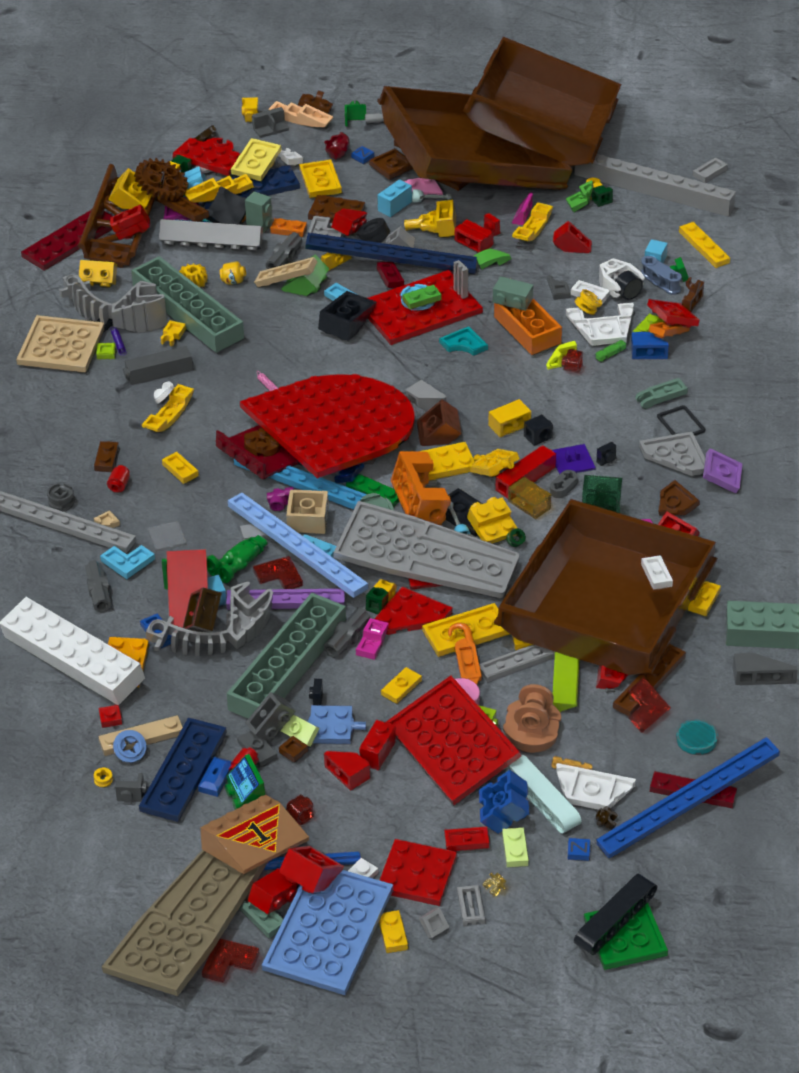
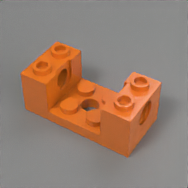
(409, 482)

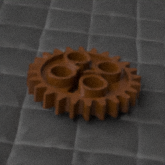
(149, 178)

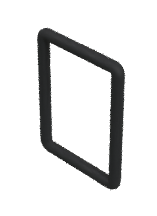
(676, 409)

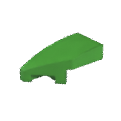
(581, 198)
(491, 256)

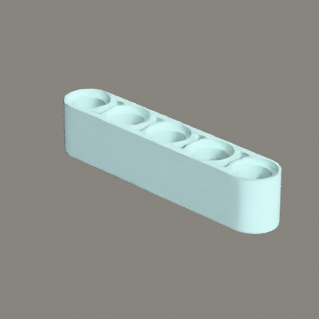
(546, 796)

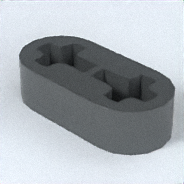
(566, 480)

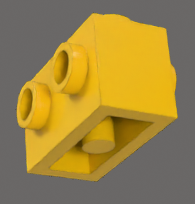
(97, 272)

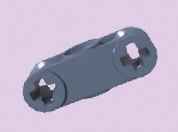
(661, 275)

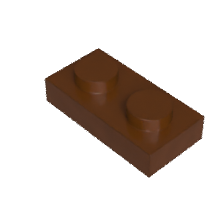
(106, 456)

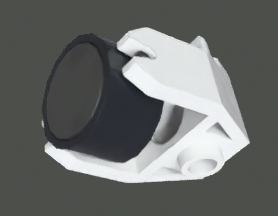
(621, 279)

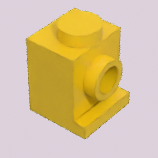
(249, 107)

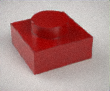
(492, 223)
(110, 716)

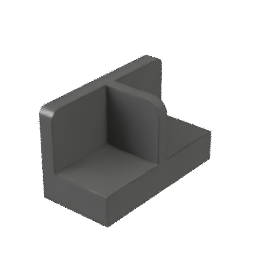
(269, 122)

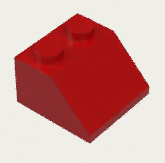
(310, 868)

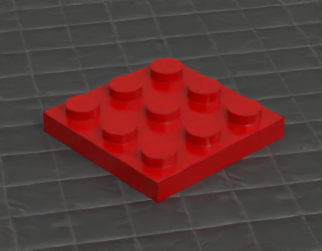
(418, 871)

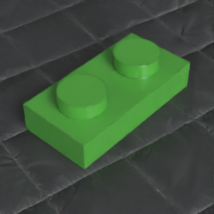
(421, 297)

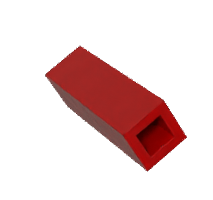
(531, 467)

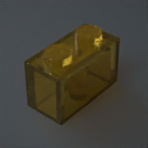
(529, 497)

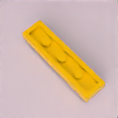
(704, 244)

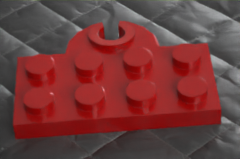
(209, 154)

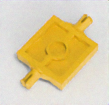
(493, 462)

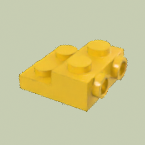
(491, 520)

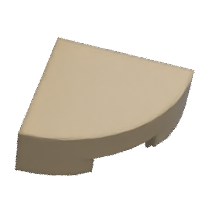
(107, 519)

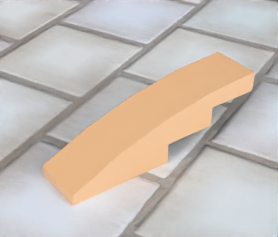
(304, 115)

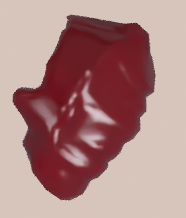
(337, 145)

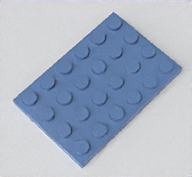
(328, 932)

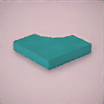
(464, 340)

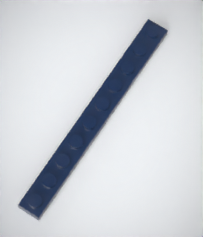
(388, 252)

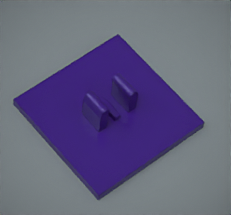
(573, 458)

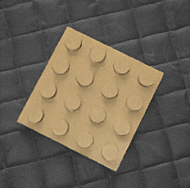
(60, 343)

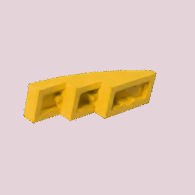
(208, 189)

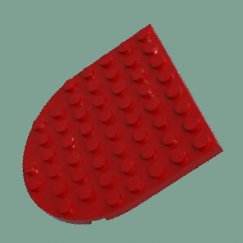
(334, 420)

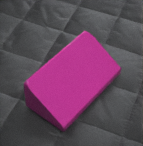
(523, 210)

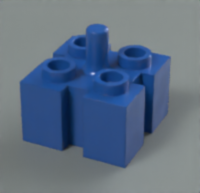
(504, 801)

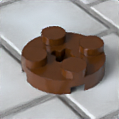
(261, 442)

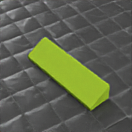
(565, 681)

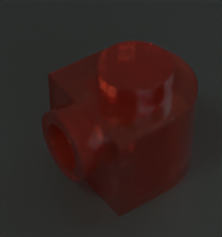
(573, 360)
(300, 809)

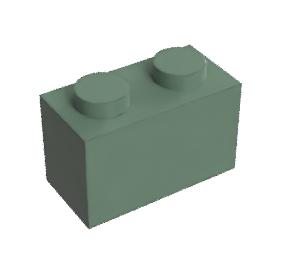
(258, 210)
(513, 293)

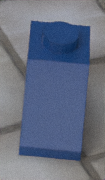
(647, 346)

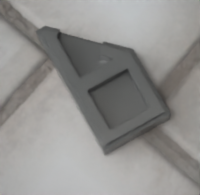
(559, 289)

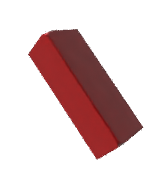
(675, 523)

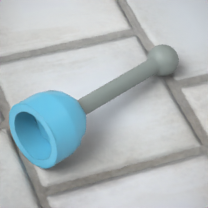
(460, 527)

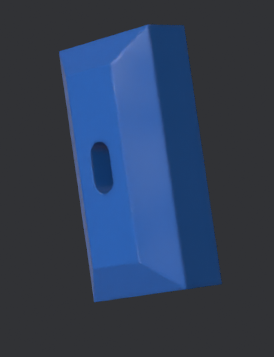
(211, 782)

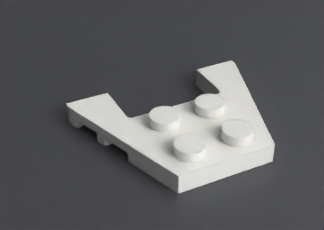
(603, 329)

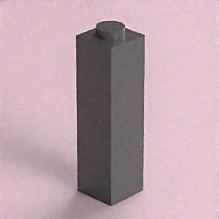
(158, 365)

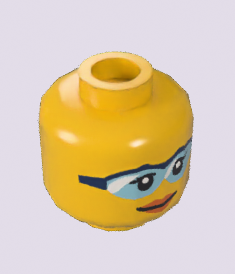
(232, 273)

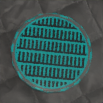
(697, 736)

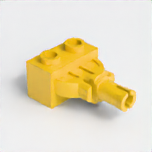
(437, 221)

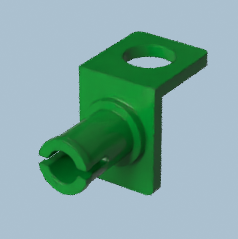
(354, 111)

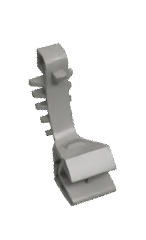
(136, 311)
(244, 623)

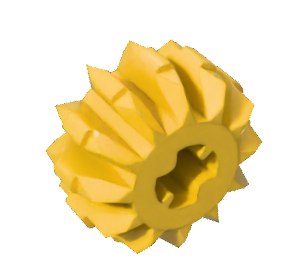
(195, 273)

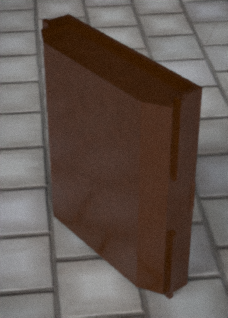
(543, 103)
(450, 147)
(591, 594)

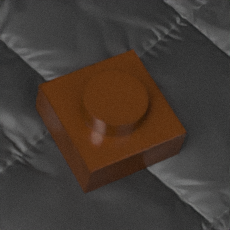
(293, 749)

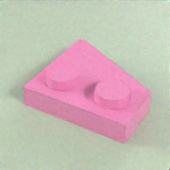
(427, 186)

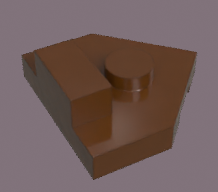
(676, 500)

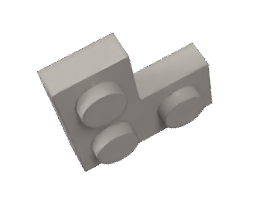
(320, 225)

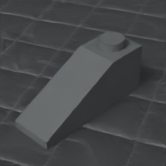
(758, 669)

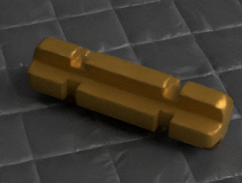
(556, 759)

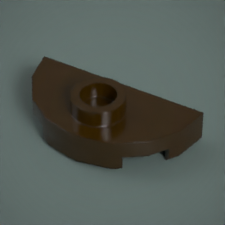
(206, 134)

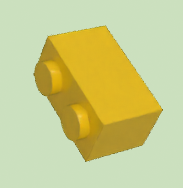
(509, 418)

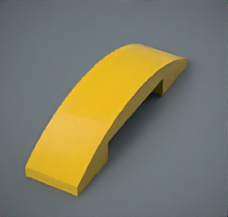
(535, 224)
(171, 410)

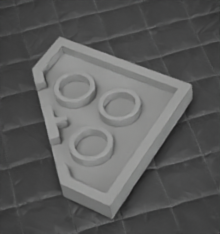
(676, 452)

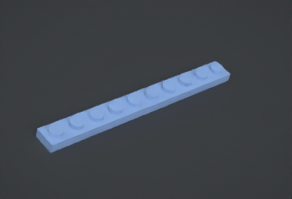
(298, 545)

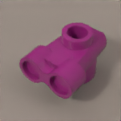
(278, 498)

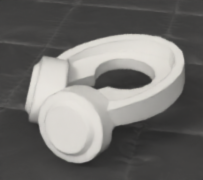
(161, 394)

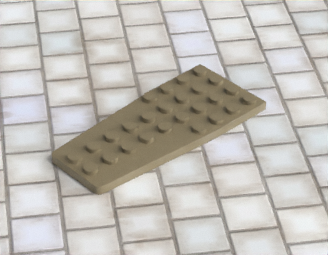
(182, 925)

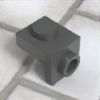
(131, 790)

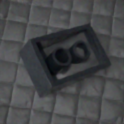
(345, 315)

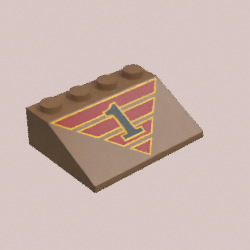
(252, 834)

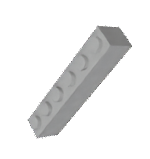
(211, 234)

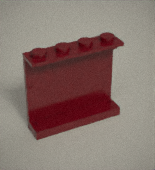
(257, 464)

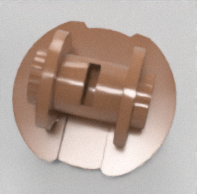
(532, 720)

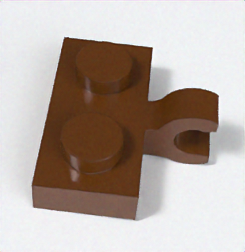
(316, 102)
(695, 294)

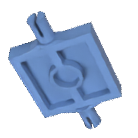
(334, 723)

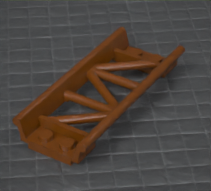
(104, 248)

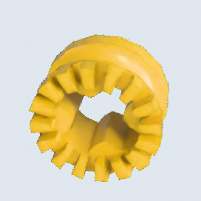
(98, 774)

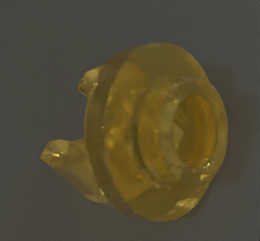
(496, 880)

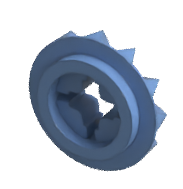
(131, 737)

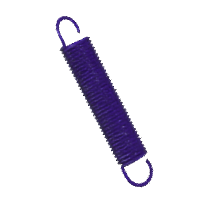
(118, 340)

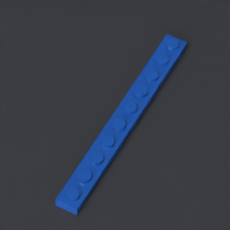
(687, 797)

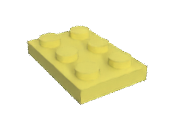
(256, 159)

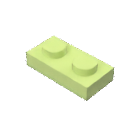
(515, 847)

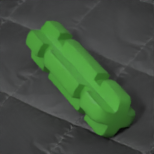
(610, 350)

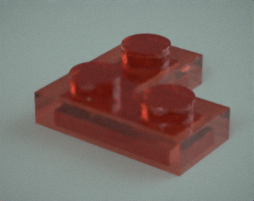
(280, 569)
(651, 704)
(226, 955)

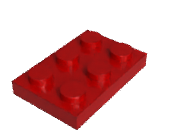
(673, 313)

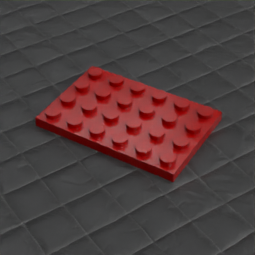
(400, 323)
(453, 740)

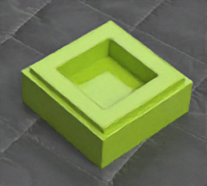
(106, 351)

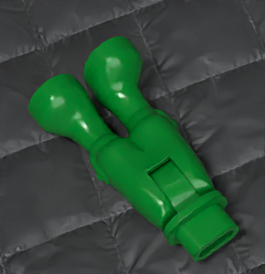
(236, 558)

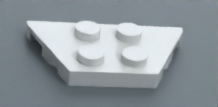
(592, 787)

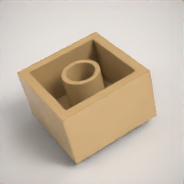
(307, 511)

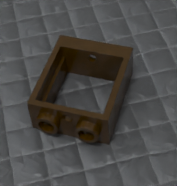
(204, 605)

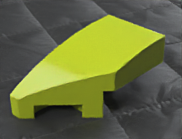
(556, 359)

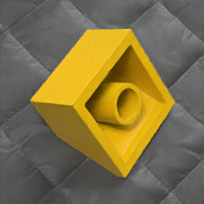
(127, 193)

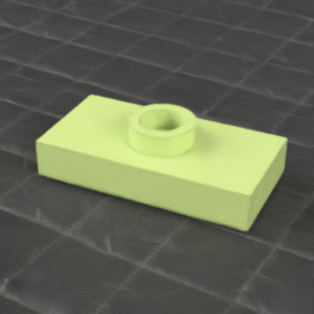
(301, 730)

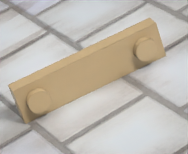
(285, 272)
(152, 733)

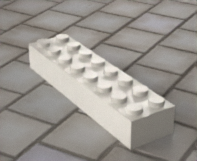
(72, 650)

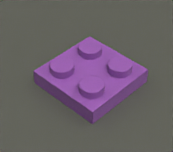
(722, 470)

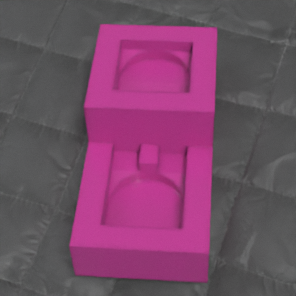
(372, 639)

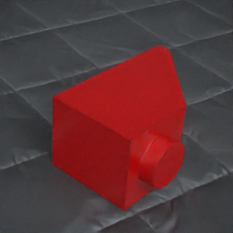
(571, 239)
(347, 767)

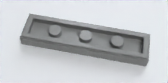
(514, 662)

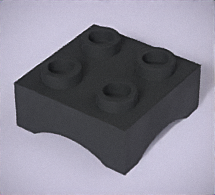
(227, 208)

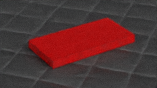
(185, 575)

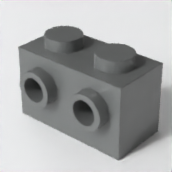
(270, 717)

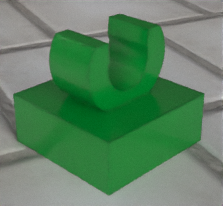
(680, 268)

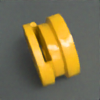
(588, 302)

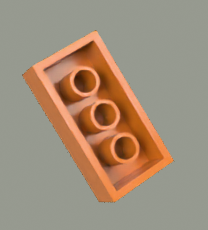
(531, 328)

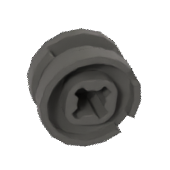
(60, 497)

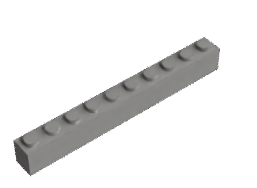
(659, 184)

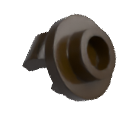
(606, 817)

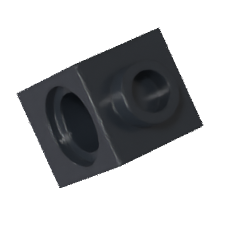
(538, 430)

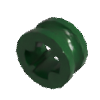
(509, 537)

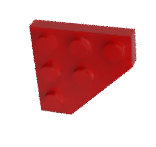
(411, 611)

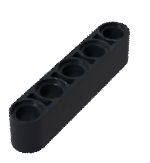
(615, 914)

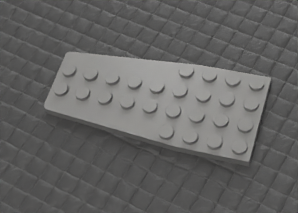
(424, 551)

